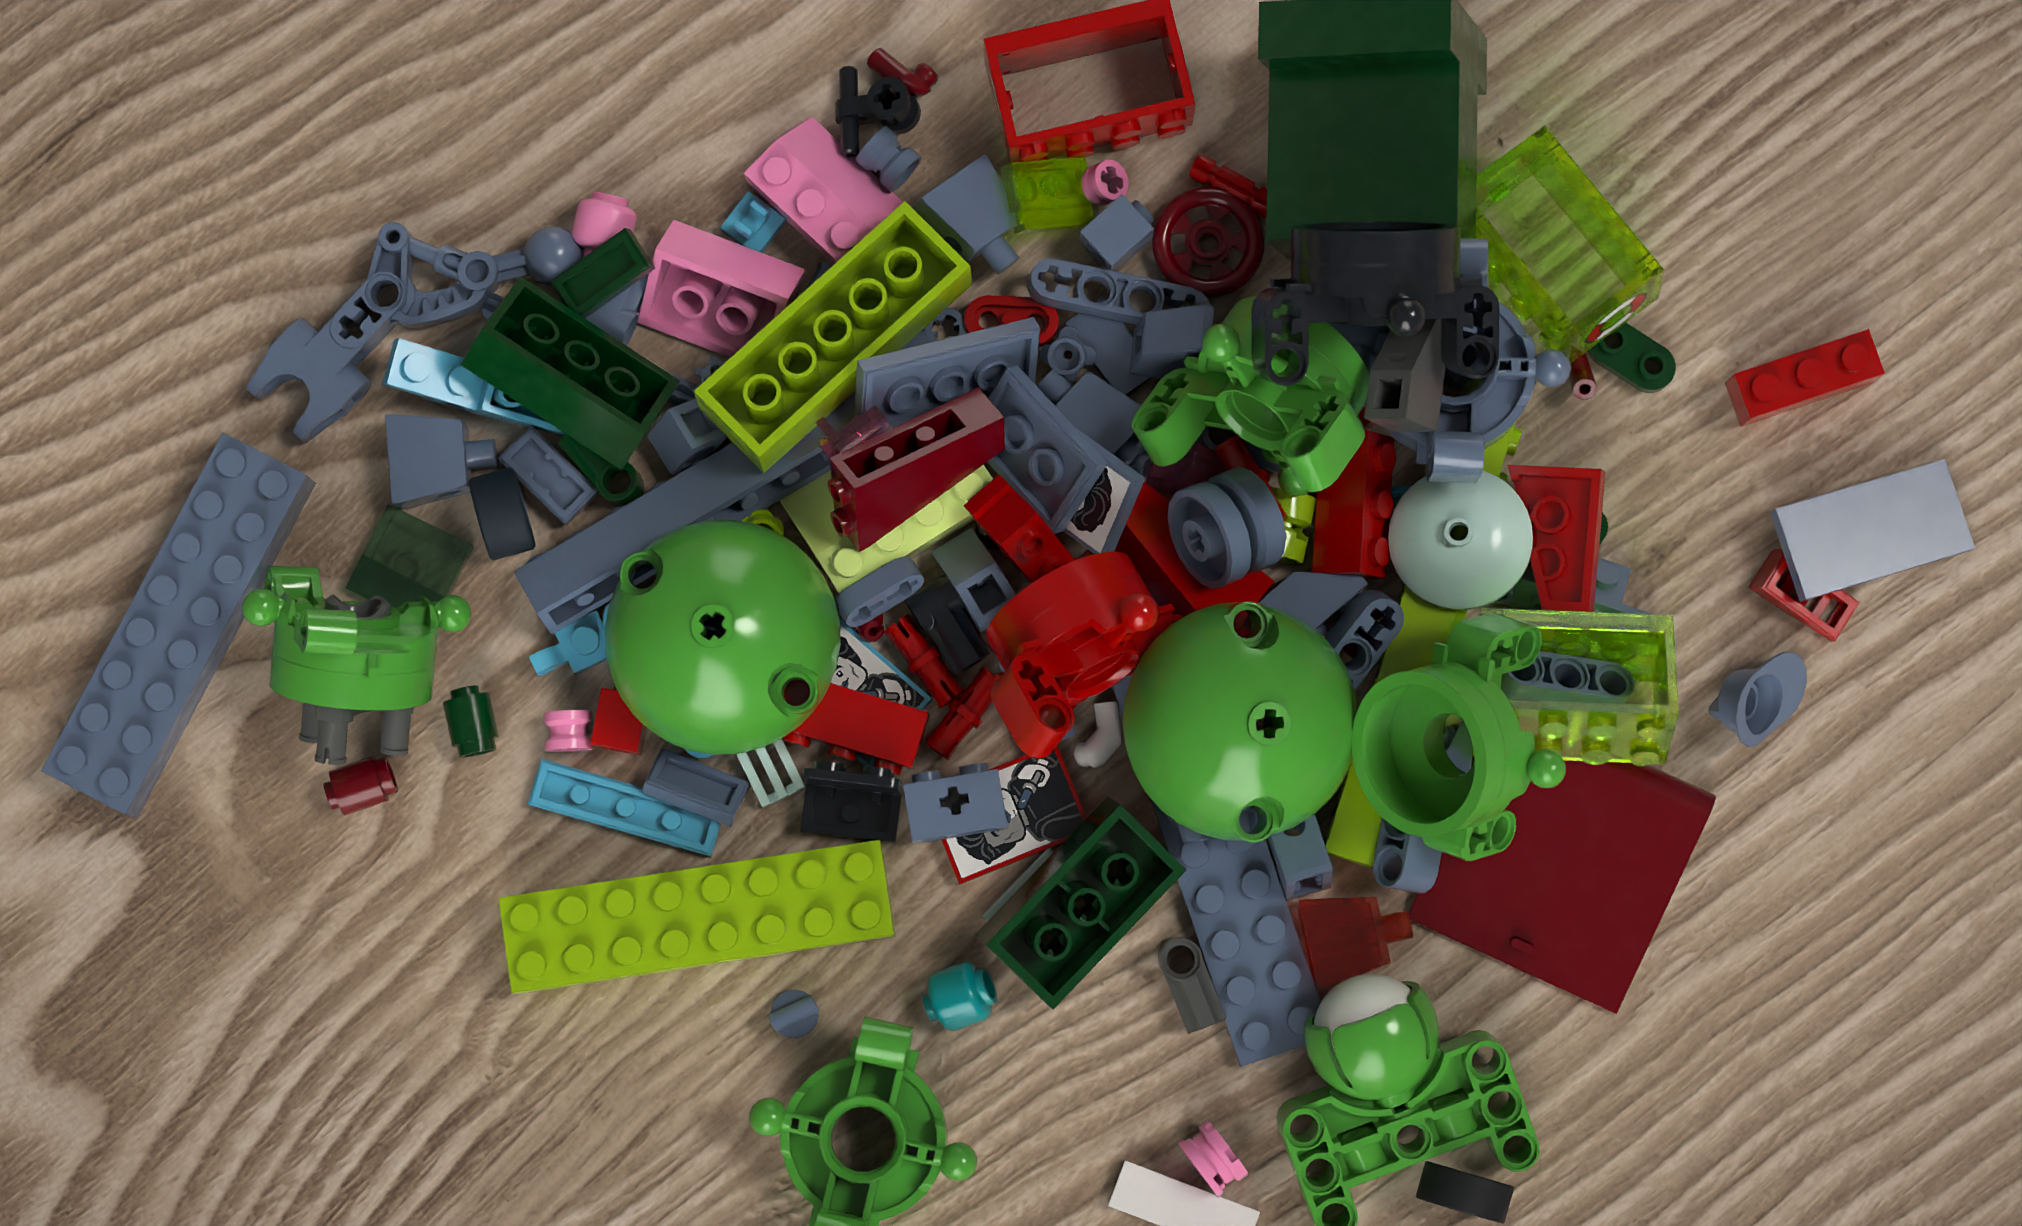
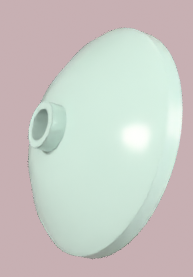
(1464, 571)

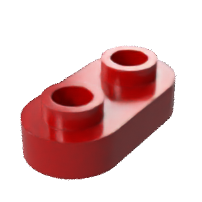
(1012, 309)

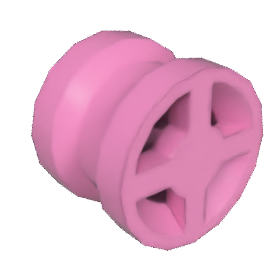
(568, 731)

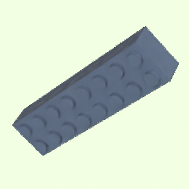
(178, 626)

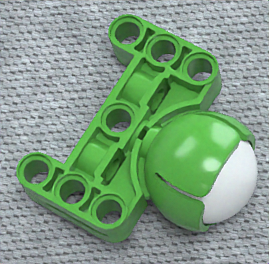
(1385, 1072)

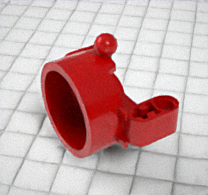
(1068, 642)

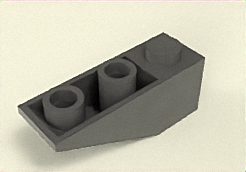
(1408, 381)

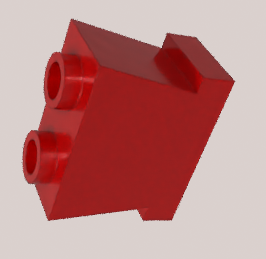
(1017, 530)

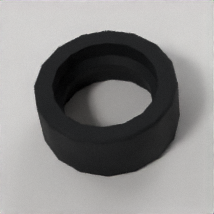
(1464, 1192)

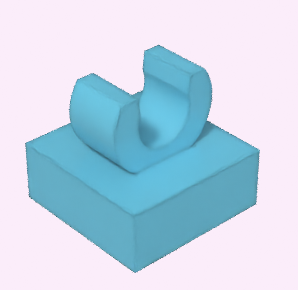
(753, 223)

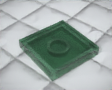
(408, 560)

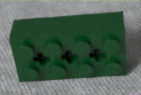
(570, 372)
(1111, 908)

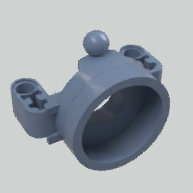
(1484, 416)

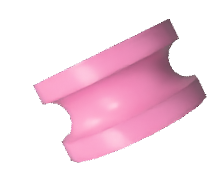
(1112, 174)

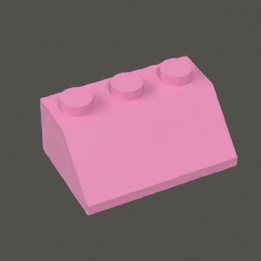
(820, 190)
(714, 289)

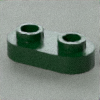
(1629, 359)

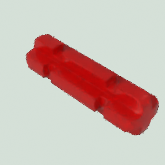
(1205, 170)

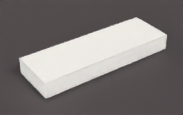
(1174, 1202)

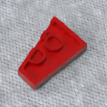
(1566, 530)

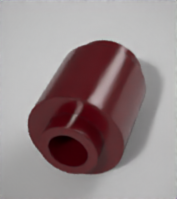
(360, 785)

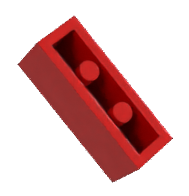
(1804, 378)
(1356, 513)
(860, 724)

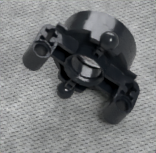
(1375, 277)

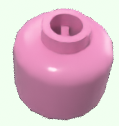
(600, 219)

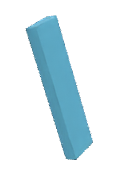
(620, 808)

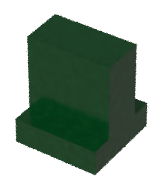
(1371, 112)

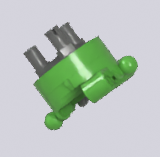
(350, 656)

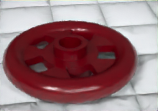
(1218, 204)

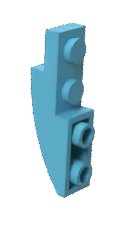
(444, 381)

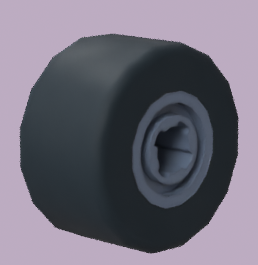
(501, 513)

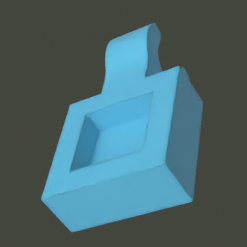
(579, 645)

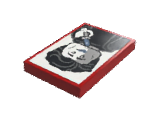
(1039, 813)

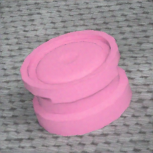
(1213, 1158)

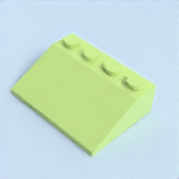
(841, 560)

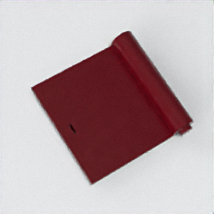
(1578, 878)

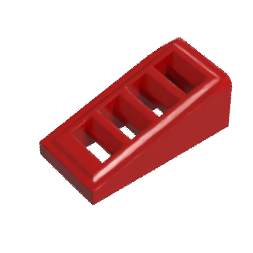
(1764, 586)

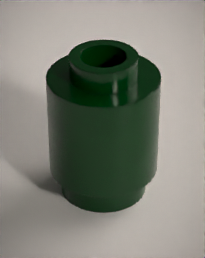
(471, 721)

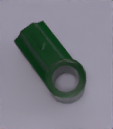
(601, 472)

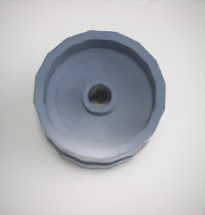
(1226, 527)

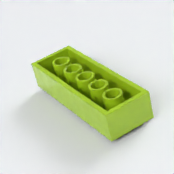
(810, 351)

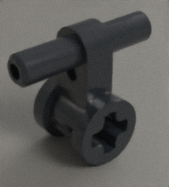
(875, 107)

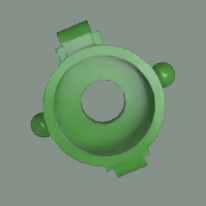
(1300, 427)
(1402, 749)
(875, 1076)

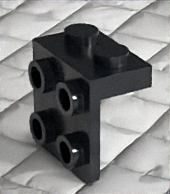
(851, 803)

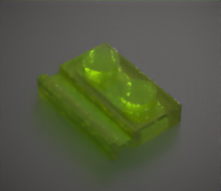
(1047, 195)

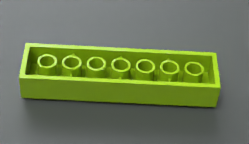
(696, 917)

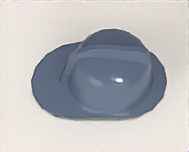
(1761, 698)

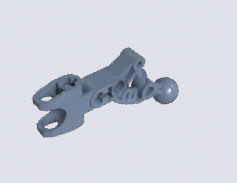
(330, 357)

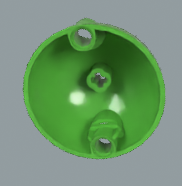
(721, 690)
(1197, 712)

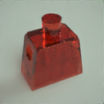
(1348, 936)

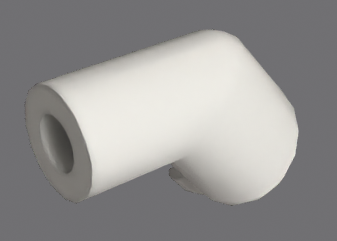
(1104, 740)

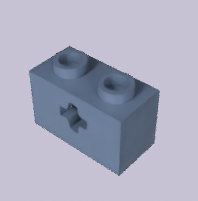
(981, 815)

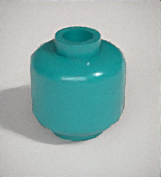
(959, 996)

